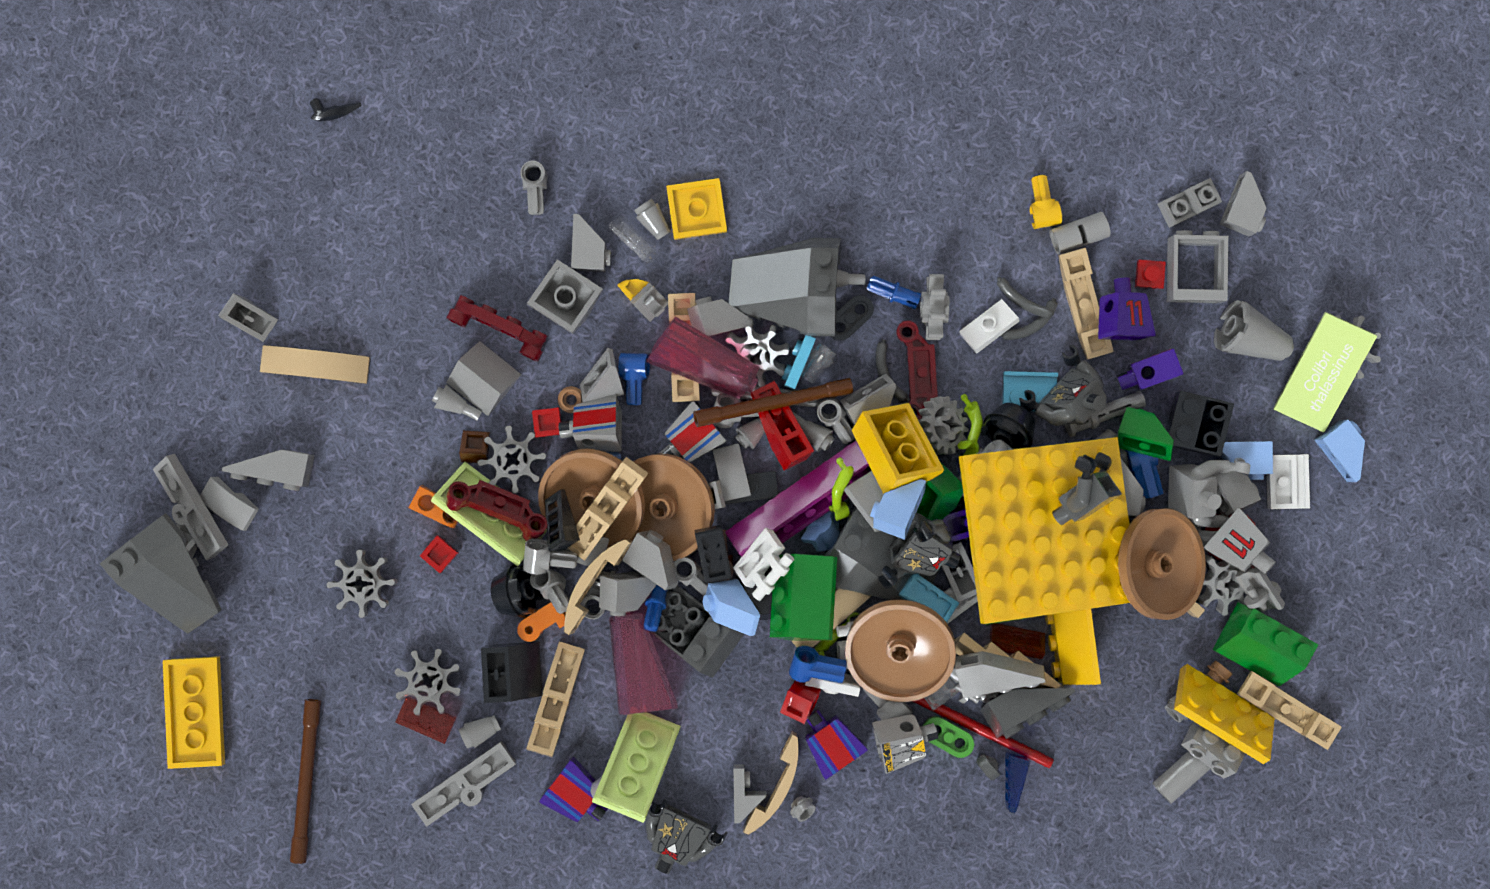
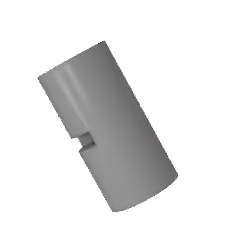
(1080, 233)
(1180, 777)

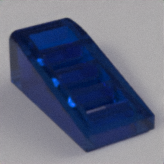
(1015, 775)

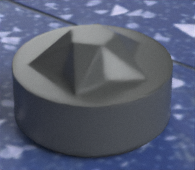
(989, 766)

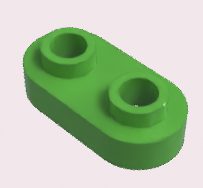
(948, 736)

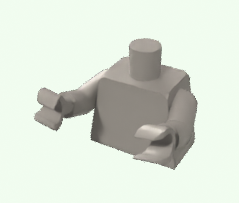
(1195, 490)

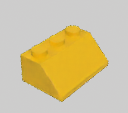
(896, 446)
(1073, 648)

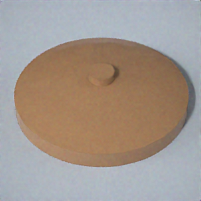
(583, 477)
(675, 501)
(1161, 564)
(900, 650)

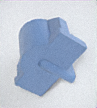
(822, 532)

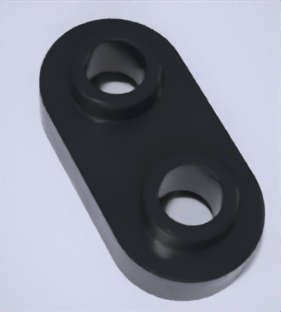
(852, 320)

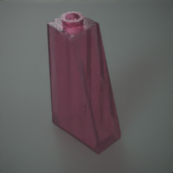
(703, 360)
(637, 668)

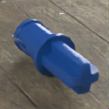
(893, 292)
(655, 605)

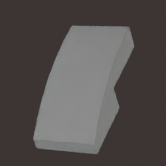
(1189, 202)
(731, 472)
(228, 505)

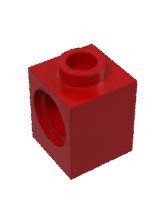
(800, 701)

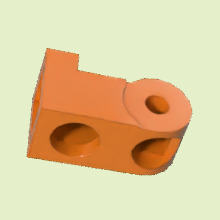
(422, 504)
(533, 625)

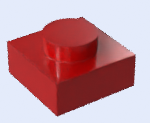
(1150, 274)
(546, 422)
(439, 554)

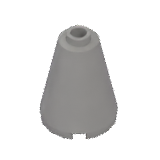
(1251, 334)

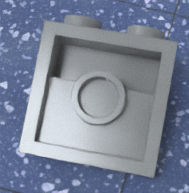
(1213, 751)

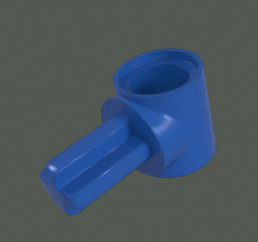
(633, 369)

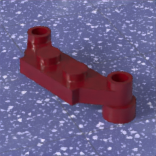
(510, 326)
(920, 367)
(497, 504)

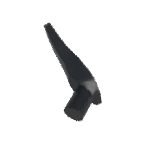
(332, 112)

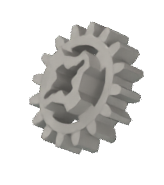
(943, 424)

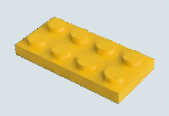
(193, 712)
(1224, 713)

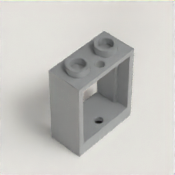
(1209, 238)

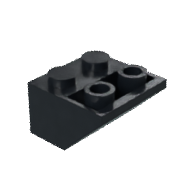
(1199, 423)
(511, 671)

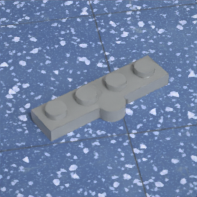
(190, 507)
(465, 784)

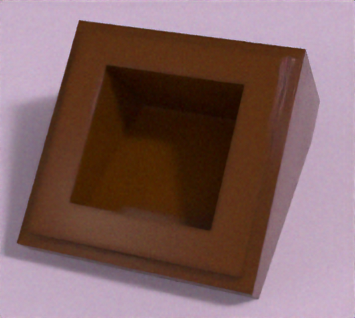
(473, 446)

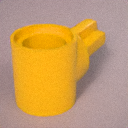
(1045, 210)

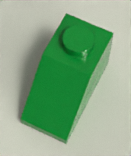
(1144, 434)

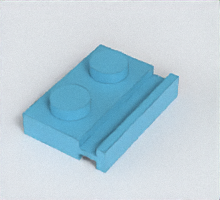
(801, 350)
(1017, 382)

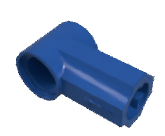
(1146, 473)
(808, 665)

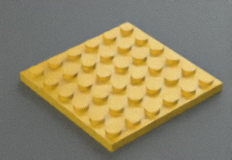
(1018, 549)

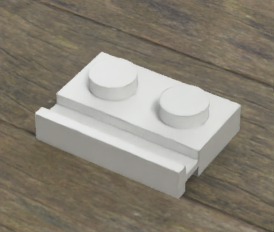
(1289, 482)

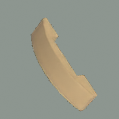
(1083, 302)
(314, 364)
(682, 388)
(575, 611)
(1289, 710)
(760, 814)

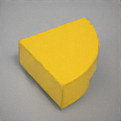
(632, 287)

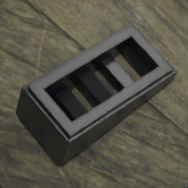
(560, 522)

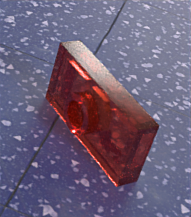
(1016, 639)
(428, 723)

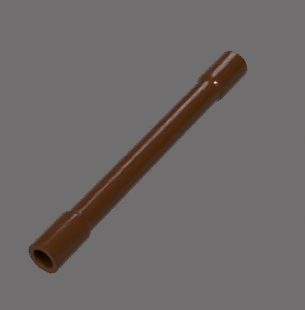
(718, 414)
(300, 838)

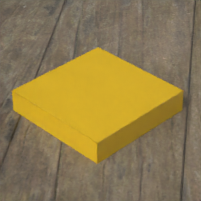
(696, 209)

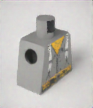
(901, 741)

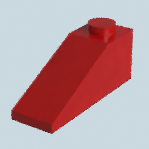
(783, 430)

